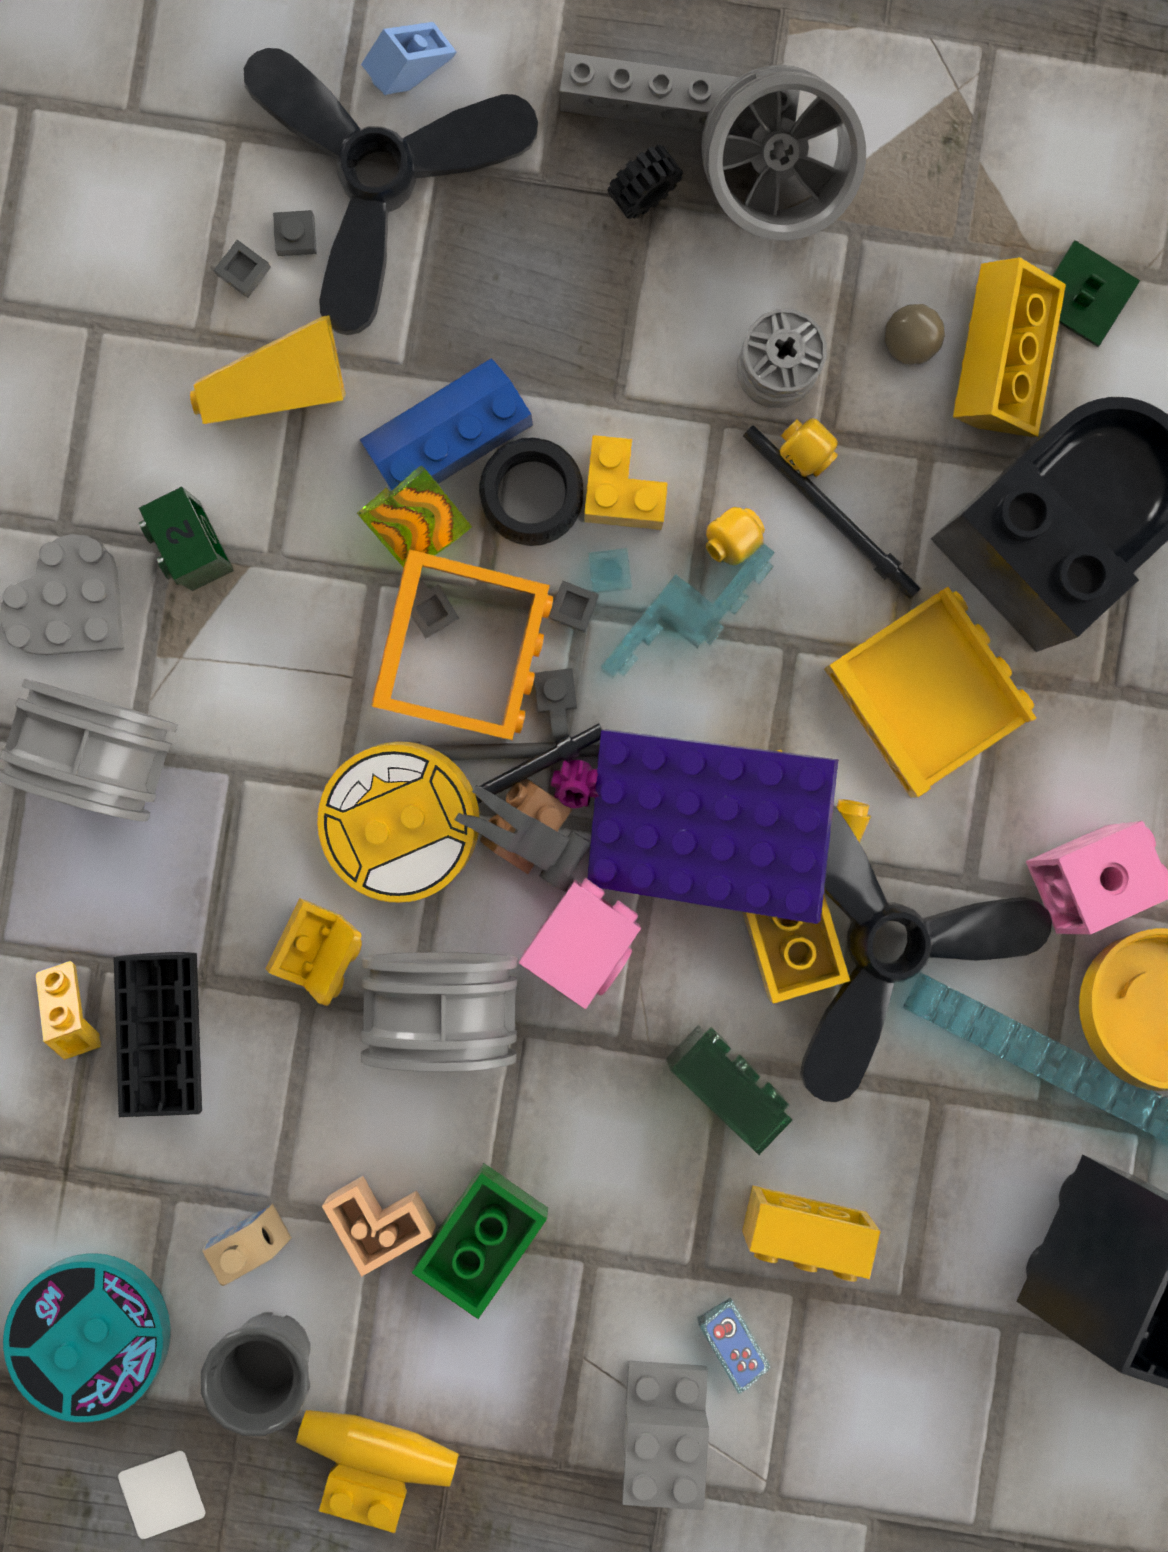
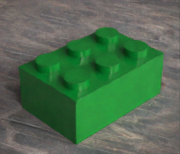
(480, 1241)

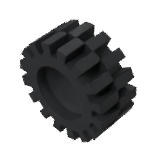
(645, 181)

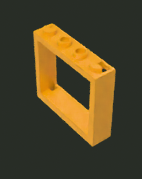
(530, 645)

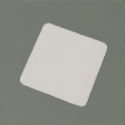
(161, 1494)

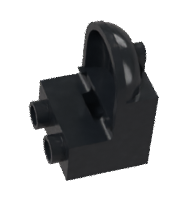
(1068, 520)
(1106, 1270)

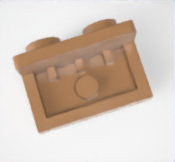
(535, 803)

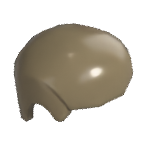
(914, 334)

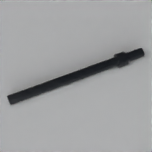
(886, 565)
(566, 748)

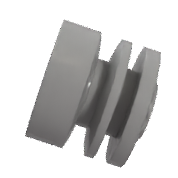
(779, 381)

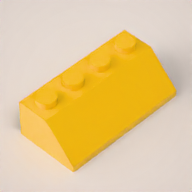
(1009, 348)

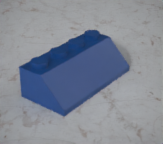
(450, 427)

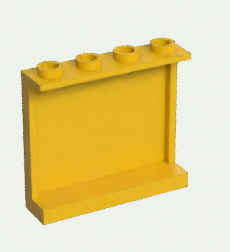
(930, 691)

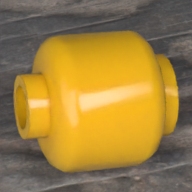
(808, 447)
(734, 535)

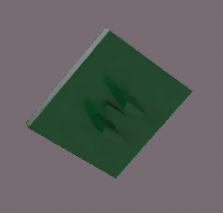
(1092, 293)

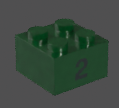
(185, 539)

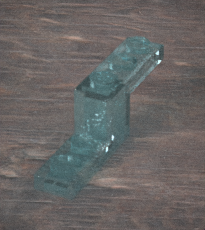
(688, 612)

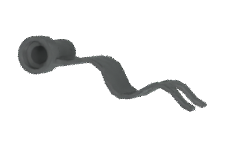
(531, 840)

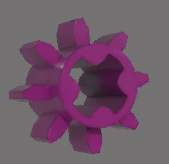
(575, 783)

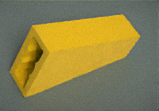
(280, 376)

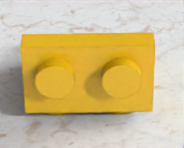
(315, 950)

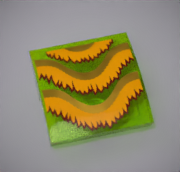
(414, 517)

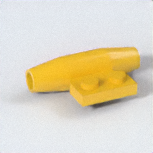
(372, 1465)

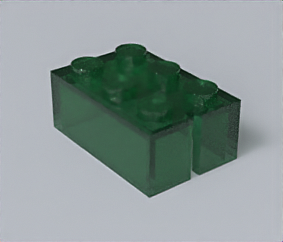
(730, 1088)

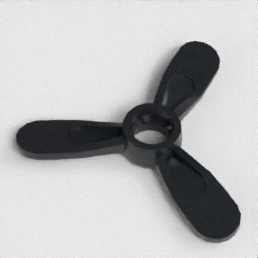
(450, 145)
(857, 1013)

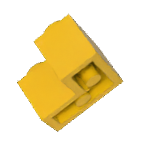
(614, 497)

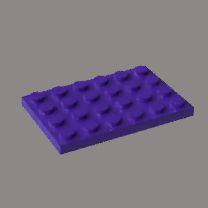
(712, 824)

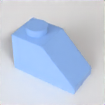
(406, 56)

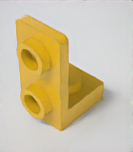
(62, 1014)

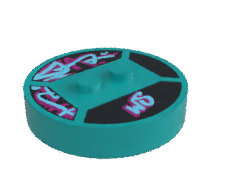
(86, 1337)

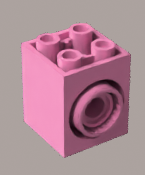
(1100, 878)
(582, 943)

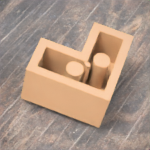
(376, 1234)

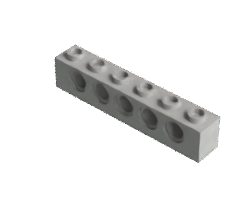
(652, 94)

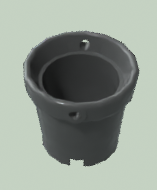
(257, 1375)

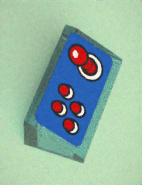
(733, 1345)

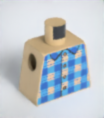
(244, 1247)

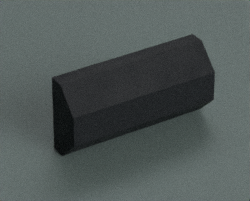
(157, 1034)

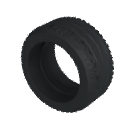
(524, 451)

